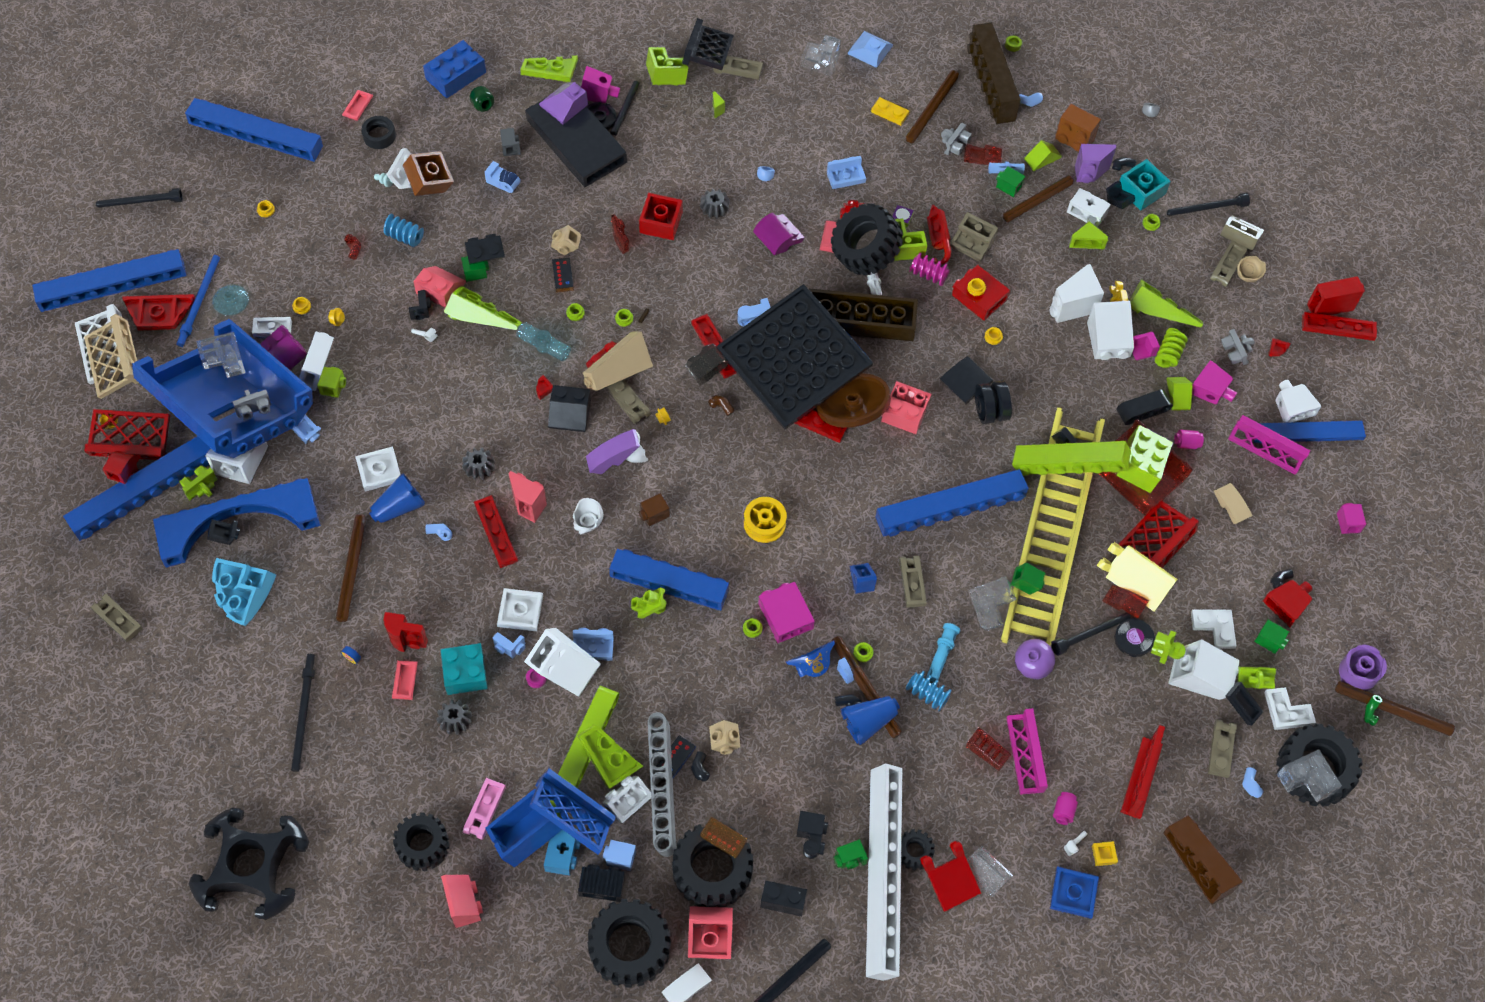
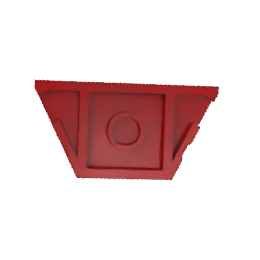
(158, 311)

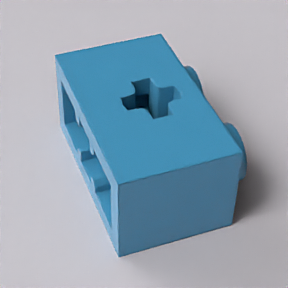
(558, 862)

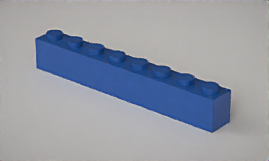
(254, 129)
(109, 280)
(138, 489)
(951, 503)

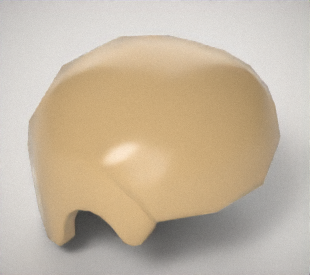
(1251, 269)

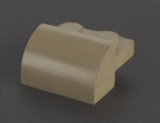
(1241, 232)
(974, 237)

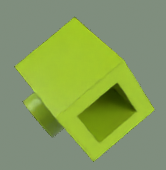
(331, 382)

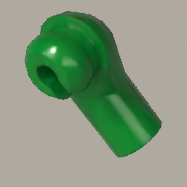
(1371, 707)

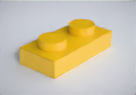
(890, 111)

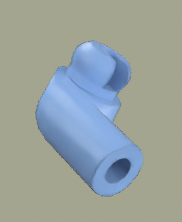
(1031, 100)
(439, 529)
(1250, 784)

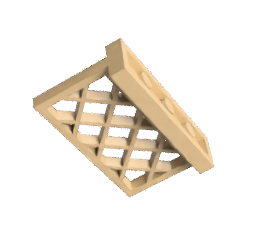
(124, 350)

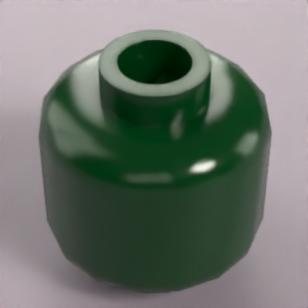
(481, 98)

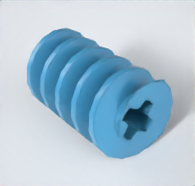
(403, 231)
(928, 690)

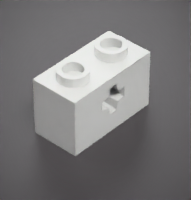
(1088, 207)

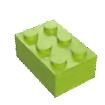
(1147, 458)

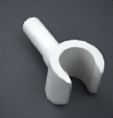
(429, 335)
(1071, 847)

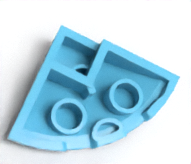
(240, 589)

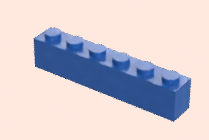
(675, 580)

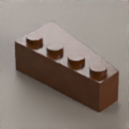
(1202, 860)

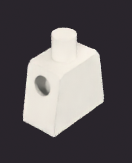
(1296, 402)

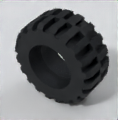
(879, 251)
(1335, 747)
(703, 891)
(629, 971)

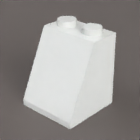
(1076, 296)
(1111, 330)
(239, 468)
(1205, 670)

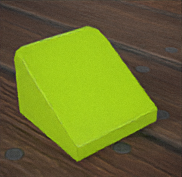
(718, 105)

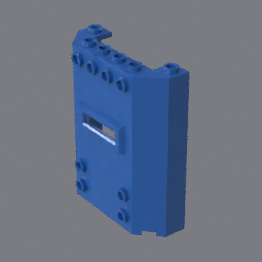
(202, 394)

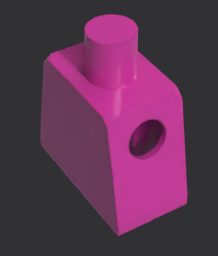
(598, 85)
(1213, 384)

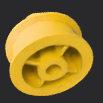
(765, 519)

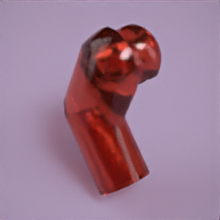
(354, 244)

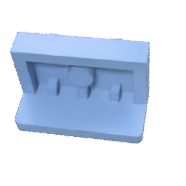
(845, 172)
(595, 642)

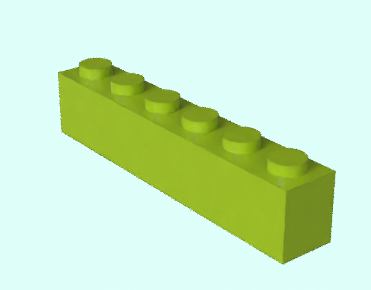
(1072, 458)

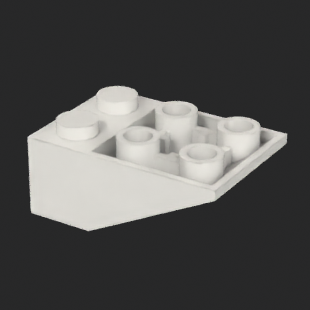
(562, 661)

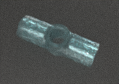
(535, 337)

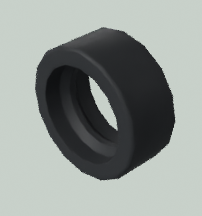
(379, 142)

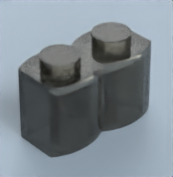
(706, 364)

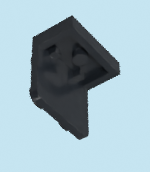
(484, 249)

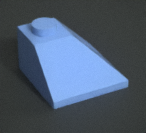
(870, 49)

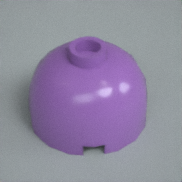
(1035, 659)

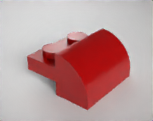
(404, 633)

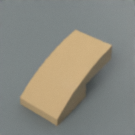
(1233, 502)

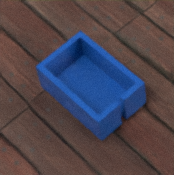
(454, 69)
(521, 831)

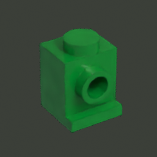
(850, 855)

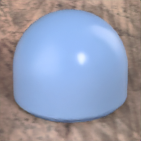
(765, 173)

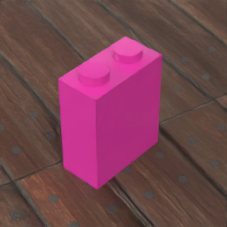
(786, 612)

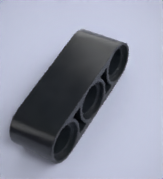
(1144, 407)

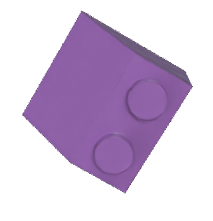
(1093, 161)

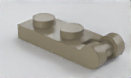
(741, 67)
(1229, 263)
(628, 401)
(912, 582)
(117, 618)
(1222, 749)

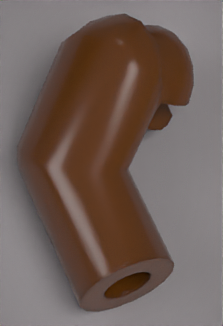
(721, 402)

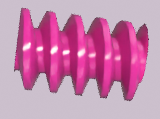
(929, 269)

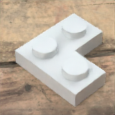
(266, 326)
(1219, 622)
(1285, 715)

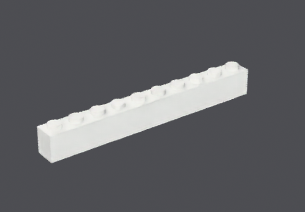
(884, 873)

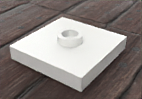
(378, 468)
(520, 609)

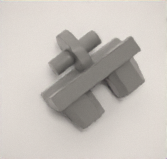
(952, 138)
(1233, 341)
(251, 403)

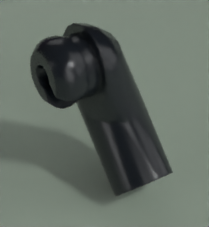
(1123, 161)
(1278, 577)
(846, 700)
(698, 769)

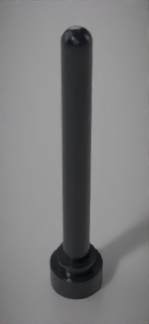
(173, 195)
(1241, 200)
(1061, 645)

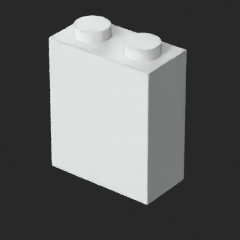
(316, 359)

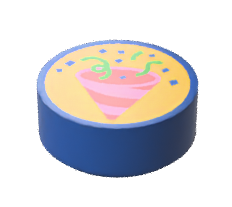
(351, 655)

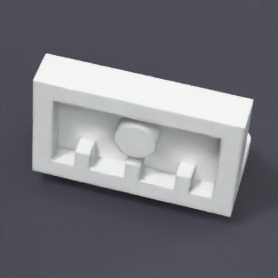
(397, 173)
(627, 798)

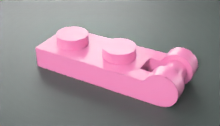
(484, 808)

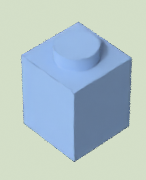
(620, 855)

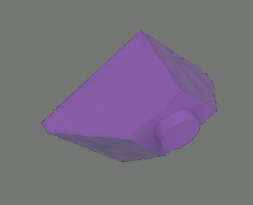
(565, 102)

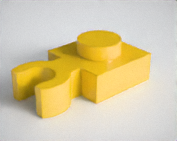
(1118, 292)

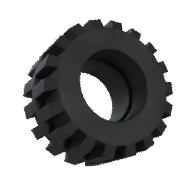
(415, 826)

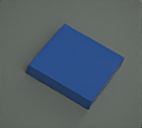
(1074, 892)

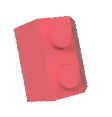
(437, 284)
(461, 899)
(710, 932)

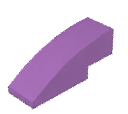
(612, 452)

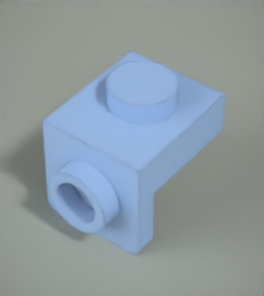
(307, 430)
(505, 646)

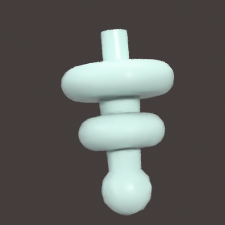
(383, 179)

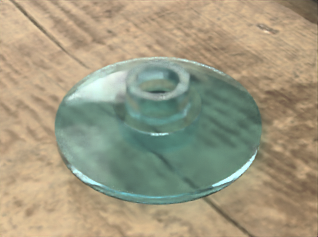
(233, 305)

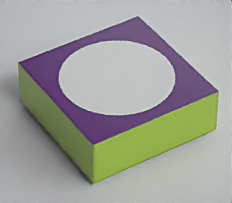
(905, 213)

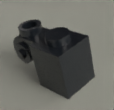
(812, 827)

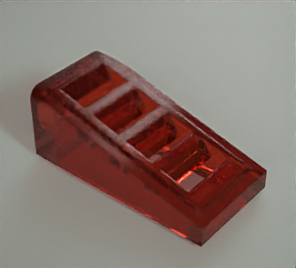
(977, 749)

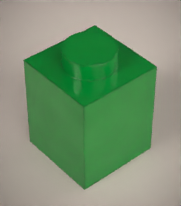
(1010, 181)
(474, 271)
(1028, 578)
(1272, 637)

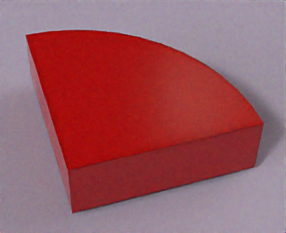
(1278, 347)
(543, 387)

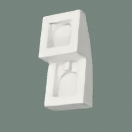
(687, 985)

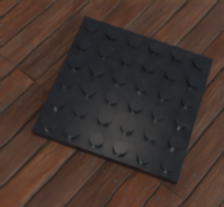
(794, 356)

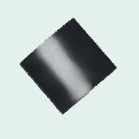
(963, 379)

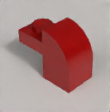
(120, 466)

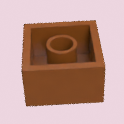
(1077, 127)
(428, 173)

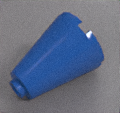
(396, 500)
(869, 717)

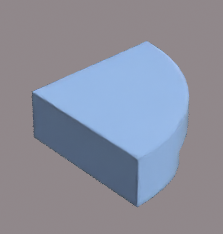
(845, 670)

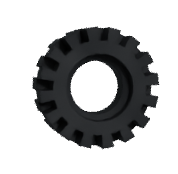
(920, 838)

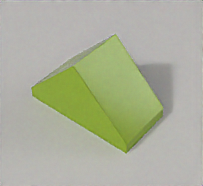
(1042, 155)
(1089, 237)
(1180, 392)

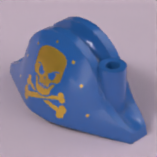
(813, 663)

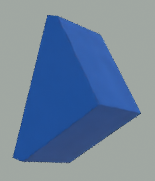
(863, 578)

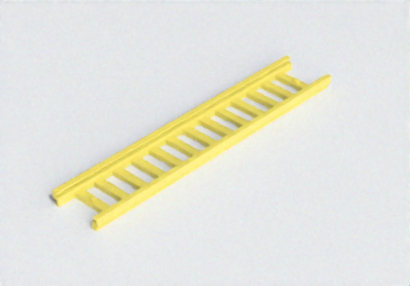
(1069, 550)

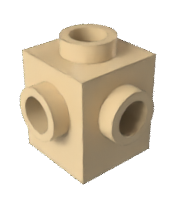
(565, 240)
(724, 737)

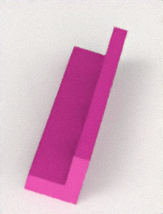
(1270, 438)
(1034, 749)

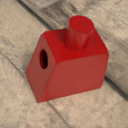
(1289, 600)

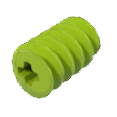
(1171, 348)

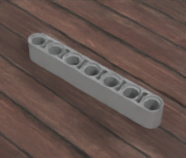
(665, 792)

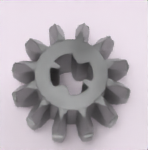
(714, 203)
(471, 465)
(454, 724)

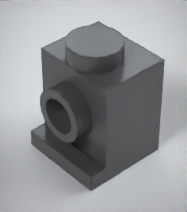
(510, 142)

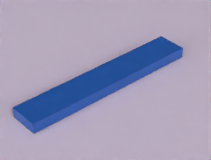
(1318, 431)

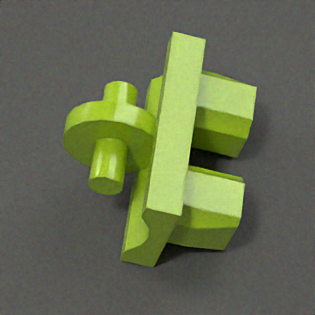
(201, 484)
(650, 603)
(1165, 645)
(1257, 677)

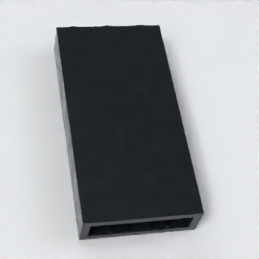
(579, 143)

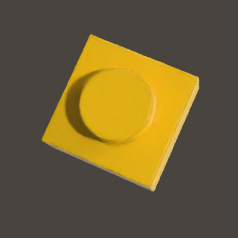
(1104, 853)

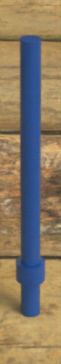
(186, 328)

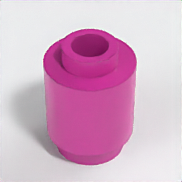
(1188, 439)
(1065, 808)

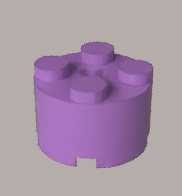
(1362, 667)

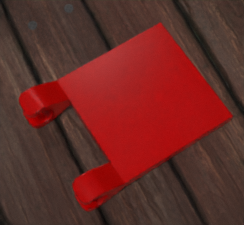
(952, 880)

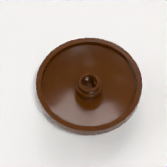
(857, 402)

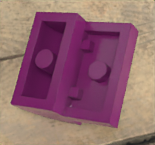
(777, 233)
(284, 347)

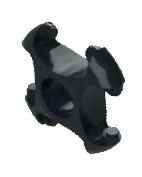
(264, 880)

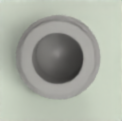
(1150, 109)

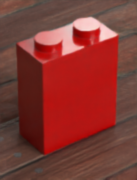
(1336, 296)
(987, 303)

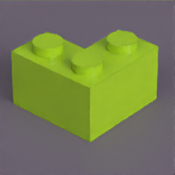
(664, 69)
(912, 243)

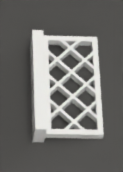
(94, 322)

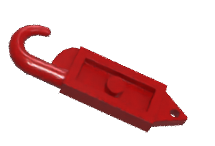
(939, 232)

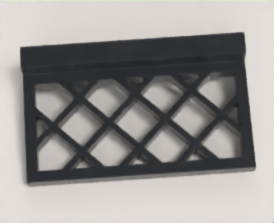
(697, 41)

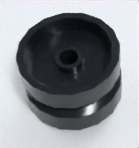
(993, 402)

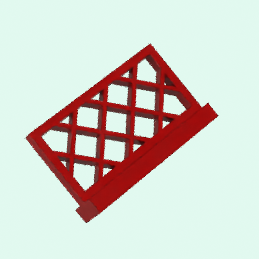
(143, 451)
(1173, 544)
(1142, 774)

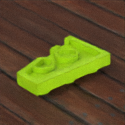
(556, 69)
(607, 756)

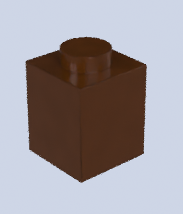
(654, 510)

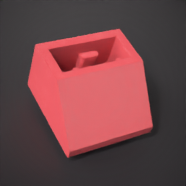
(906, 407)
(528, 496)

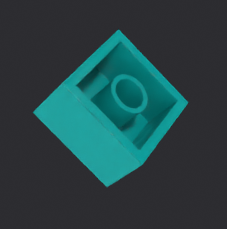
(1145, 183)
(464, 669)

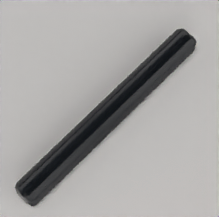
(795, 972)

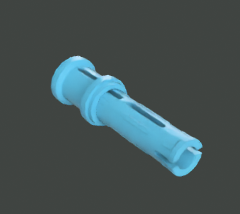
(945, 644)

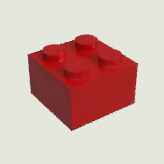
(661, 216)

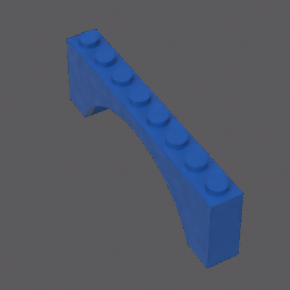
(181, 530)

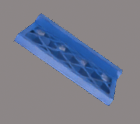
(582, 808)

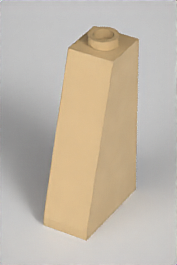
(620, 362)

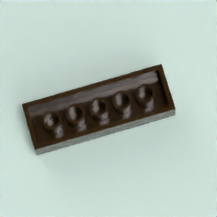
(993, 73)
(871, 314)

